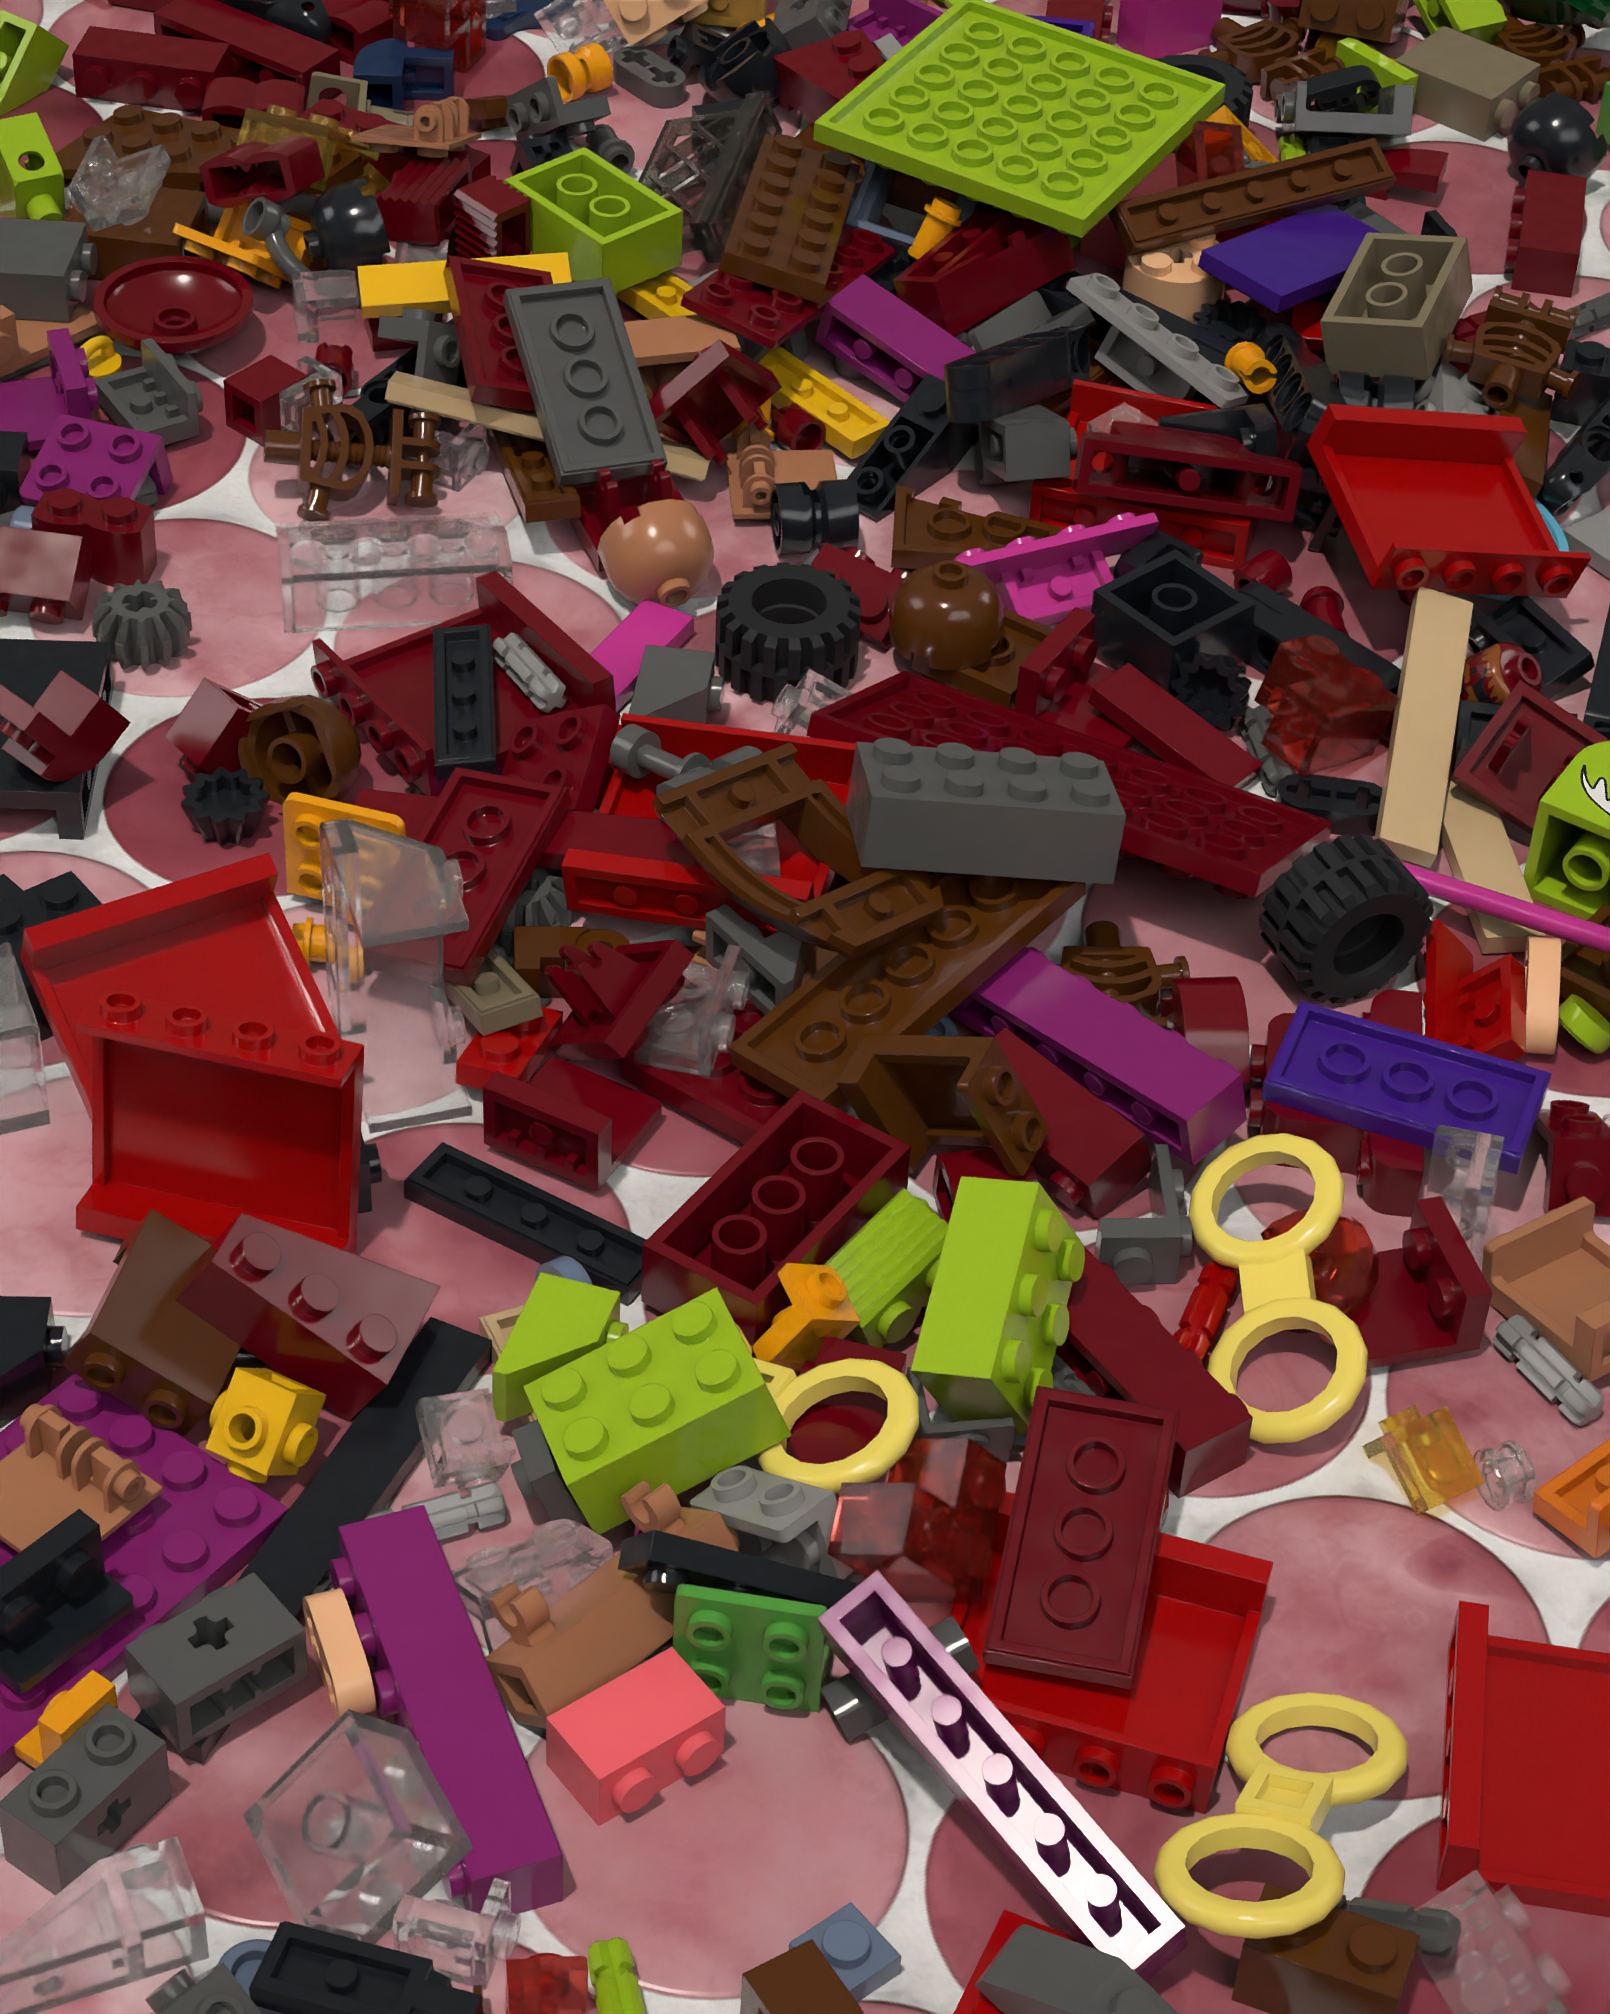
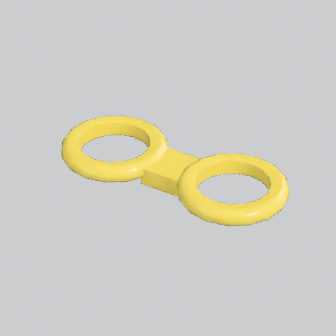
(1280, 1282)
(796, 1394)
(1281, 1814)

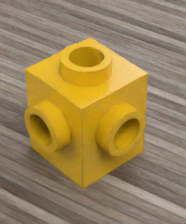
(265, 1424)

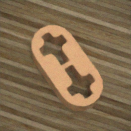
(1542, 989)
(339, 1653)

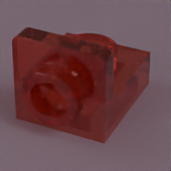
(546, 1984)

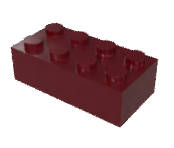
(777, 1201)

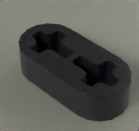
(1338, 90)
(1346, 802)

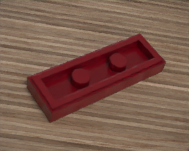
(1172, 728)

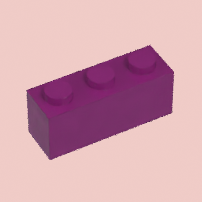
(886, 338)

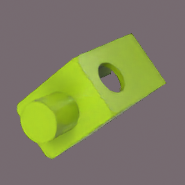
(40, 188)

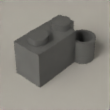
(1024, 447)

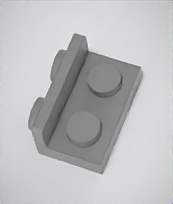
(776, 1517)

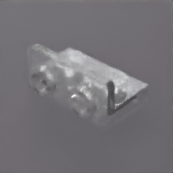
(578, 23)
(699, 1019)
(1466, 1177)

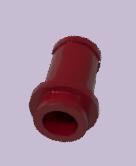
(1325, 605)

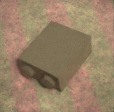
(1469, 82)

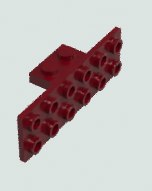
(774, 315)

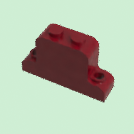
(1185, 471)
(1383, 1166)

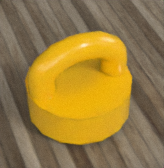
(102, 357)

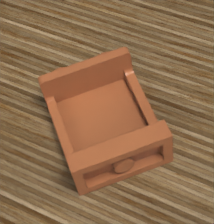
(1557, 1280)

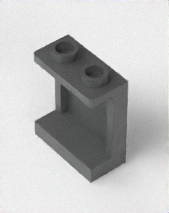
(1390, 122)

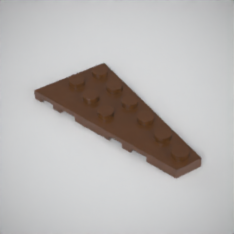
(185, 141)

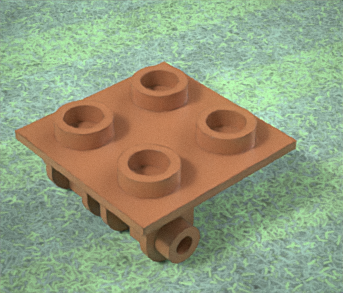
(436, 130)
(756, 467)
(62, 1472)

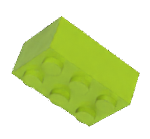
(600, 219)
(998, 1301)
(656, 1408)

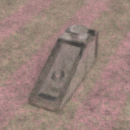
(106, 1930)

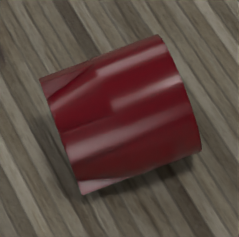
(339, 358)
(797, 428)
(1265, 568)

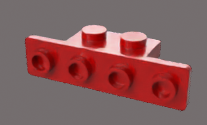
(1473, 1009)

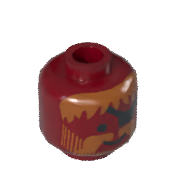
(1496, 671)

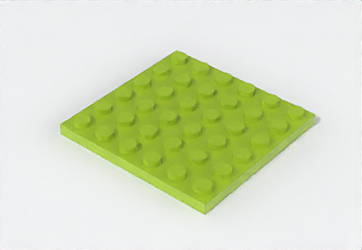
(1020, 115)

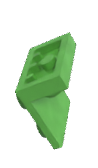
(752, 1646)

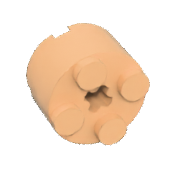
(1172, 277)

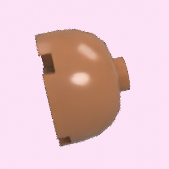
(658, 554)

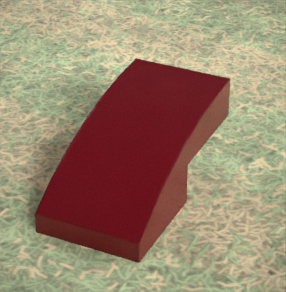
(1415, 169)

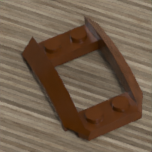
(771, 787)

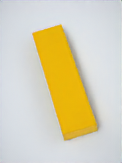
(422, 286)

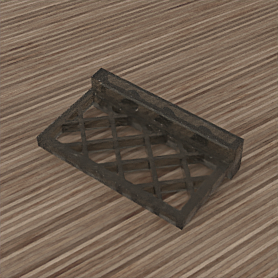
(724, 183)

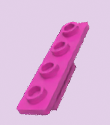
(1058, 572)

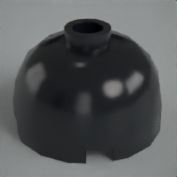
(746, 64)
(1555, 138)
(346, 229)

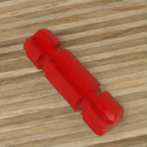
(1206, 1308)

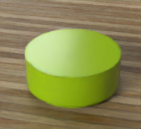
(1585, 1024)

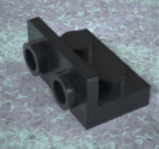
(55, 1601)

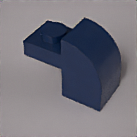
(404, 73)

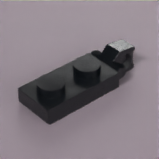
(341, 1975)

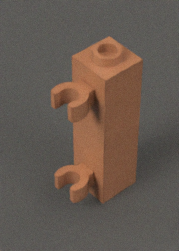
(598, 1625)

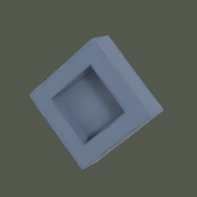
(854, 1951)

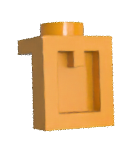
(817, 1310)
(65, 1716)

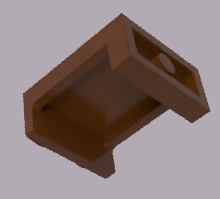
(944, 1094)
(144, 1341)

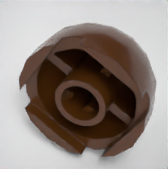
(947, 616)
(301, 748)

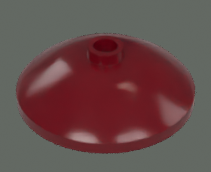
(176, 301)

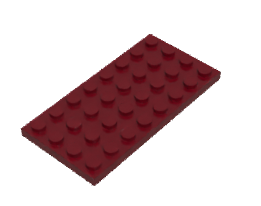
(1170, 812)

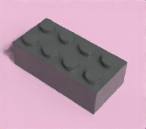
(984, 812)

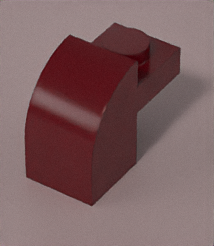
(63, 731)
(1211, 1018)

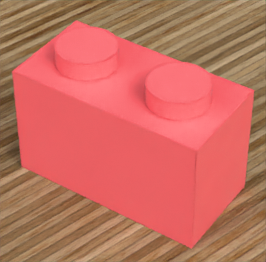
(635, 1736)

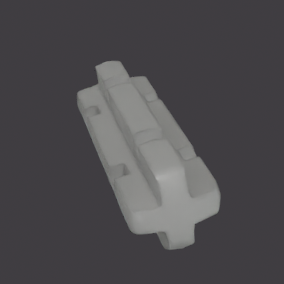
(529, 672)
(1549, 1370)
(452, 1513)

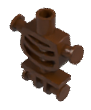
(1556, 51)
(1269, 53)
(1517, 350)
(300, 449)
(1123, 971)

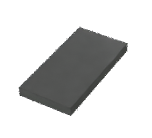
(583, 380)

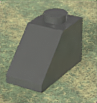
(677, 685)
(1059, 1976)

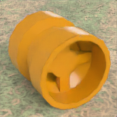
(581, 72)

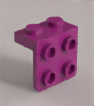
(37, 402)
(96, 461)

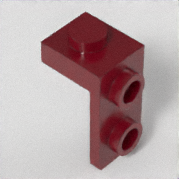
(1576, 1155)

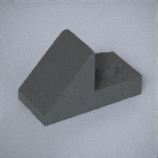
(773, 962)

